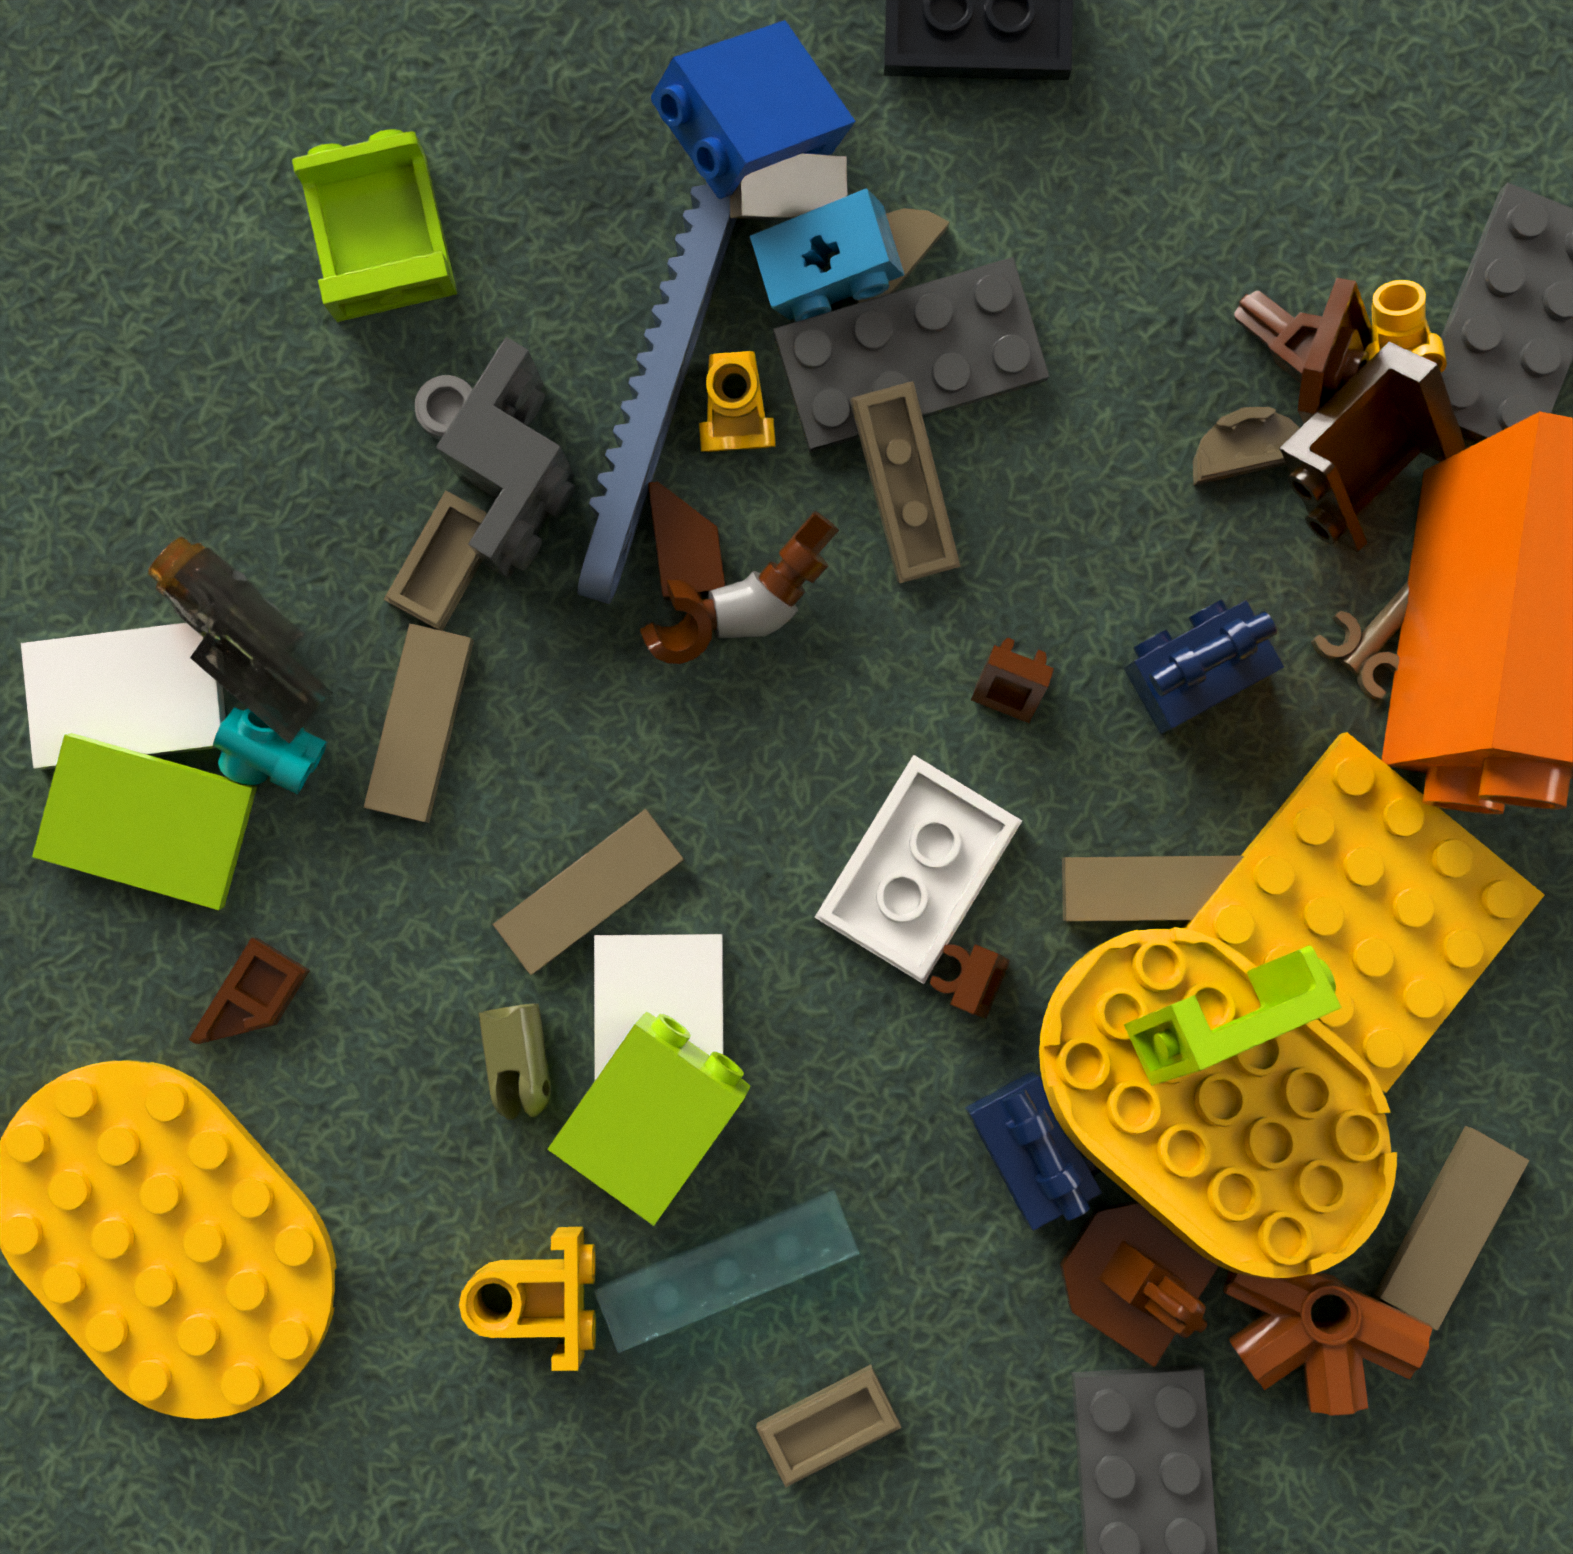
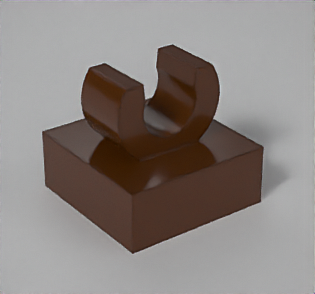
(1013, 682)
(978, 981)

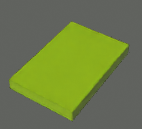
(144, 821)

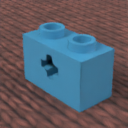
(798, 249)

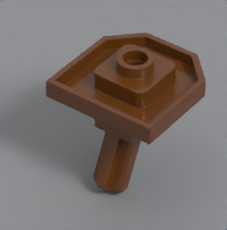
(1313, 348)
(1135, 1280)

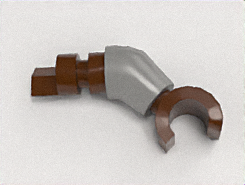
(747, 607)

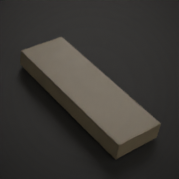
(905, 482)
(419, 723)
(1141, 886)
(588, 892)
(1451, 1227)

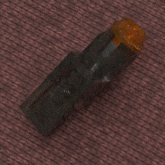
(243, 637)

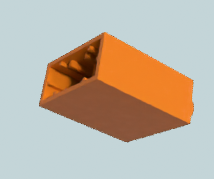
(1491, 626)

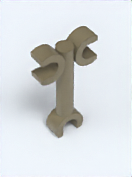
(1361, 650)

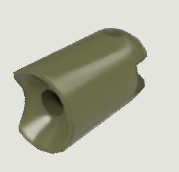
(512, 1046)

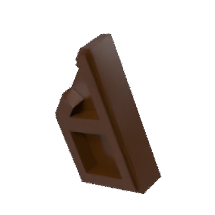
(684, 543)
(252, 994)

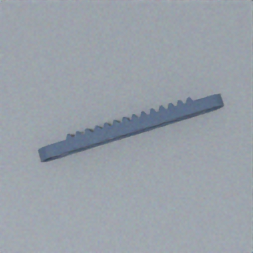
(656, 390)

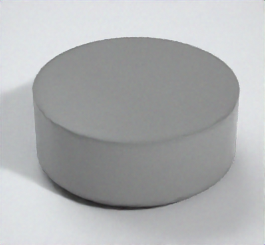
(440, 402)

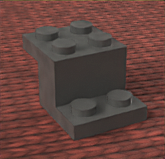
(508, 460)

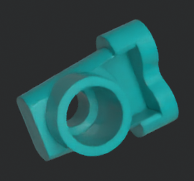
(256, 751)

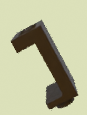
(1368, 438)

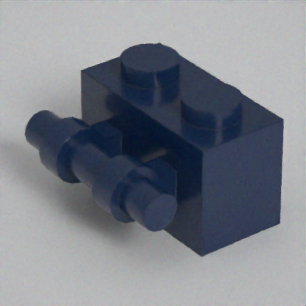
(1203, 665)
(1034, 1153)

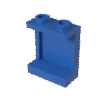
(749, 105)

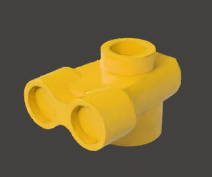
(1401, 319)
(739, 421)

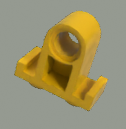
(544, 1299)

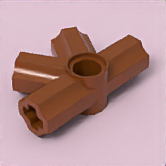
(1327, 1350)

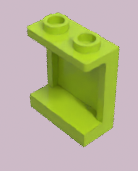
(375, 225)
(1181, 1042)
(651, 1115)

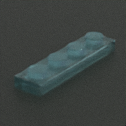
(726, 1271)

